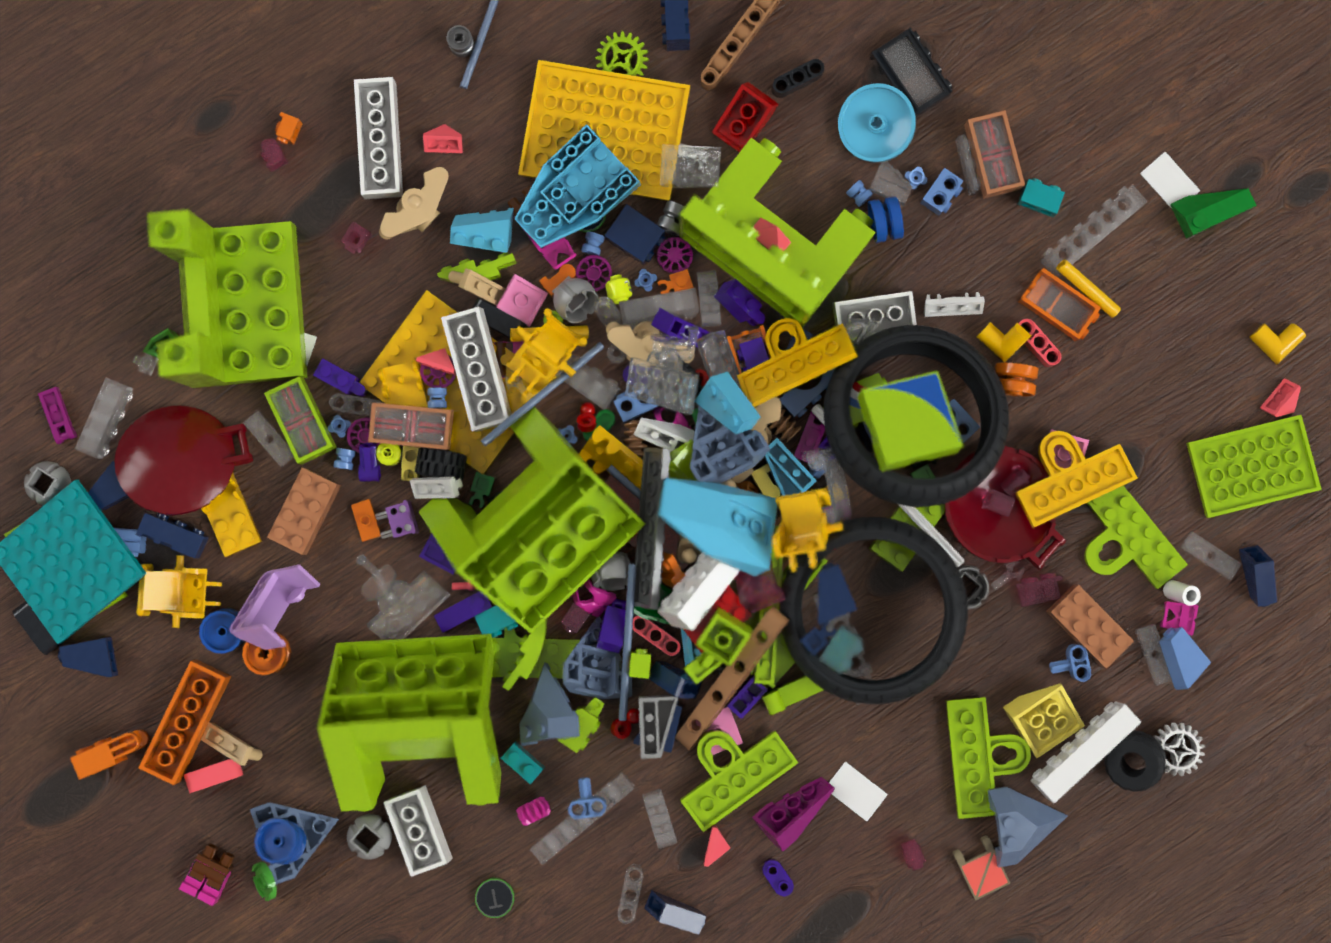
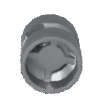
(460, 41)
(671, 219)

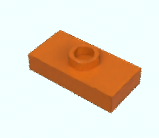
(366, 520)

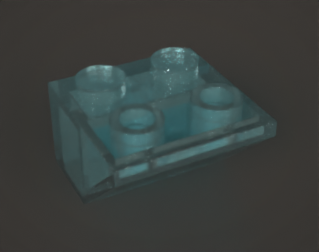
(841, 649)

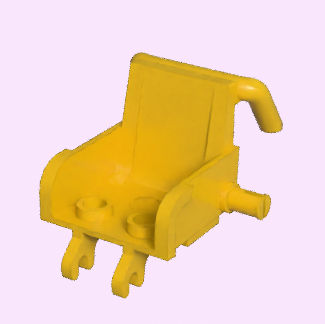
(544, 353)
(803, 526)
(174, 592)

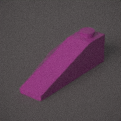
(790, 816)

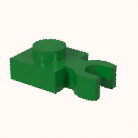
(482, 486)

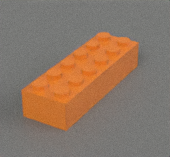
(184, 722)

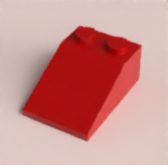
(745, 116)
(726, 601)

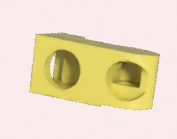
(409, 459)
(764, 482)

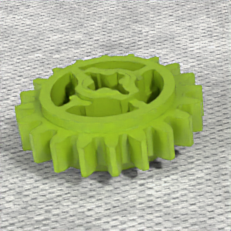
(636, 49)

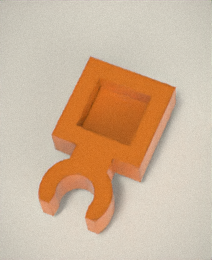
(678, 282)

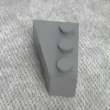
(655, 721)

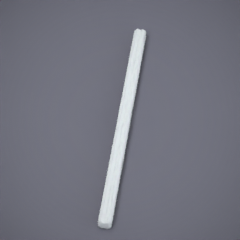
(913, 512)

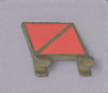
(982, 870)

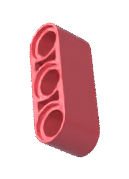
(1047, 345)
(662, 642)
(212, 775)

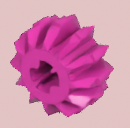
(533, 811)

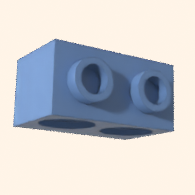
(939, 190)
(637, 407)
(961, 417)

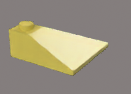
(1044, 718)

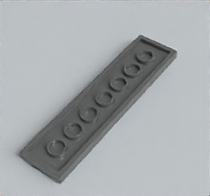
(651, 535)

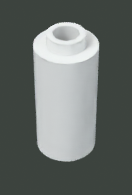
(1181, 592)

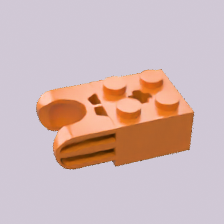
(108, 753)

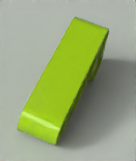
(789, 693)

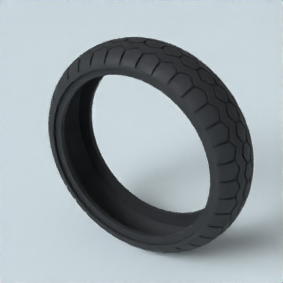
(966, 363)
(931, 667)

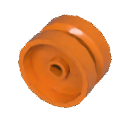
(1017, 378)
(263, 664)

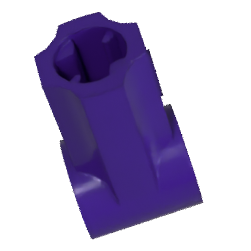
(369, 468)

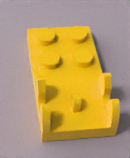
(403, 385)
(608, 451)
(232, 520)

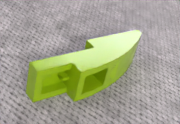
(487, 268)
(532, 648)

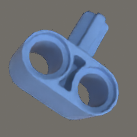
(1072, 664)
(586, 800)

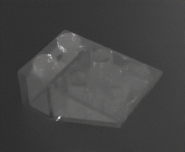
(690, 166)

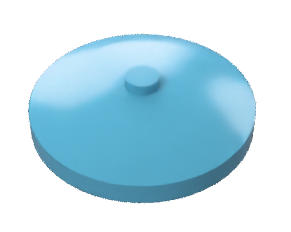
(877, 122)

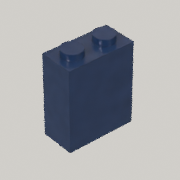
(635, 235)

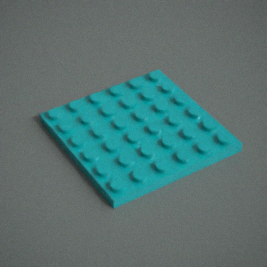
(68, 562)

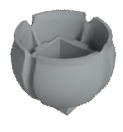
(574, 299)
(52, 469)
(613, 573)
(980, 580)
(378, 827)

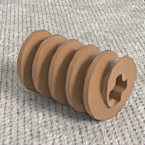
(785, 427)
(634, 443)

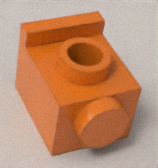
(287, 129)

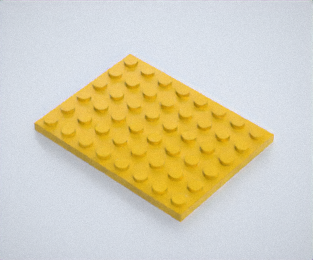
(620, 110)
(422, 334)

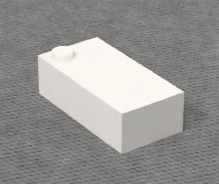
(888, 310)
(418, 830)

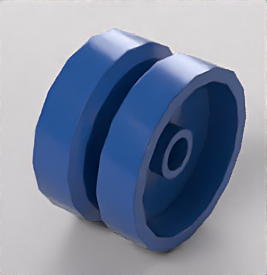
(886, 219)
(212, 634)
(280, 841)

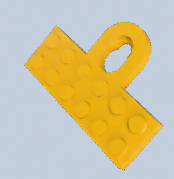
(797, 365)
(1073, 485)

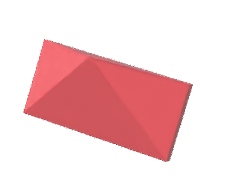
(443, 140)
(770, 234)
(438, 360)
(1283, 399)
(716, 846)

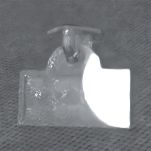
(661, 376)
(406, 606)

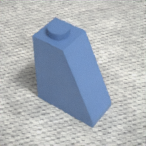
(1182, 657)

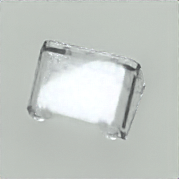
(836, 482)

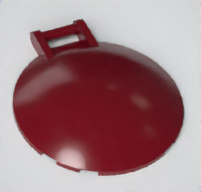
(178, 459)
(999, 537)

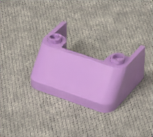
(268, 604)

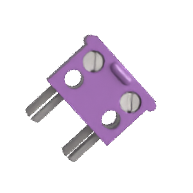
(403, 518)

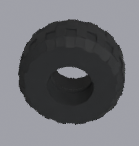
(1131, 778)

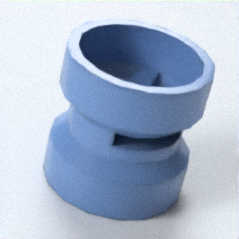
(864, 193)
(593, 241)
(437, 393)
(344, 458)

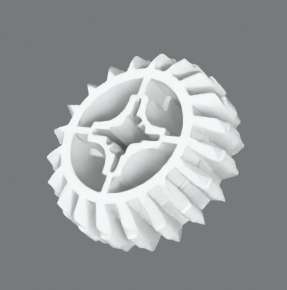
(1178, 741)

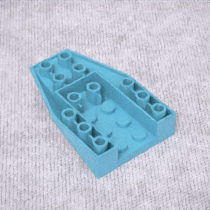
(575, 189)
(722, 521)

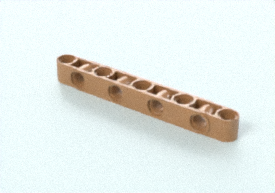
(740, 38)
(731, 679)

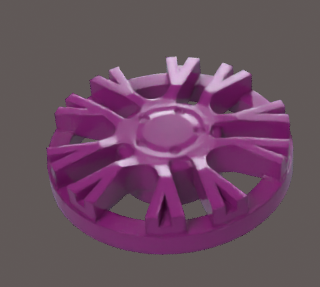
(674, 255)
(594, 272)
(437, 375)
(362, 434)

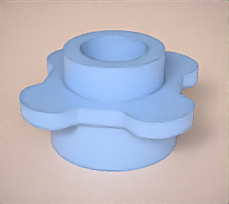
(918, 171)

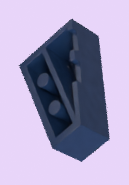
(677, 25)
(173, 534)

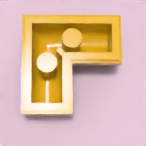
(1003, 345)
(1277, 346)

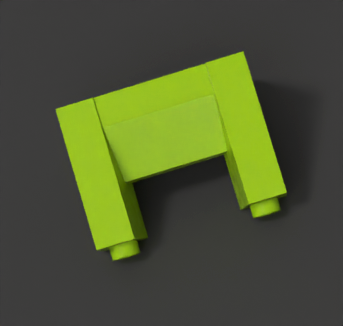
(786, 280)
(235, 299)
(539, 532)
(409, 705)

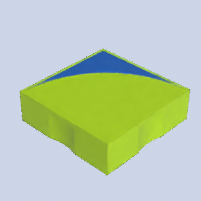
(909, 421)

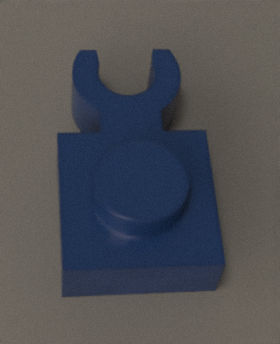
(815, 639)

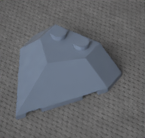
(721, 453)
(593, 670)
(548, 713)
(1020, 824)
(315, 828)

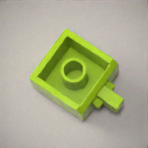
(723, 638)
(588, 723)

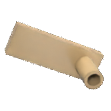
(477, 285)
(230, 745)

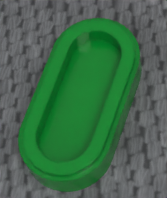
(605, 419)

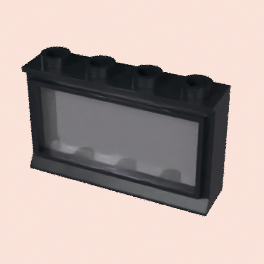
(912, 71)

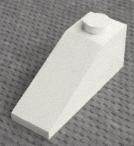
(663, 433)

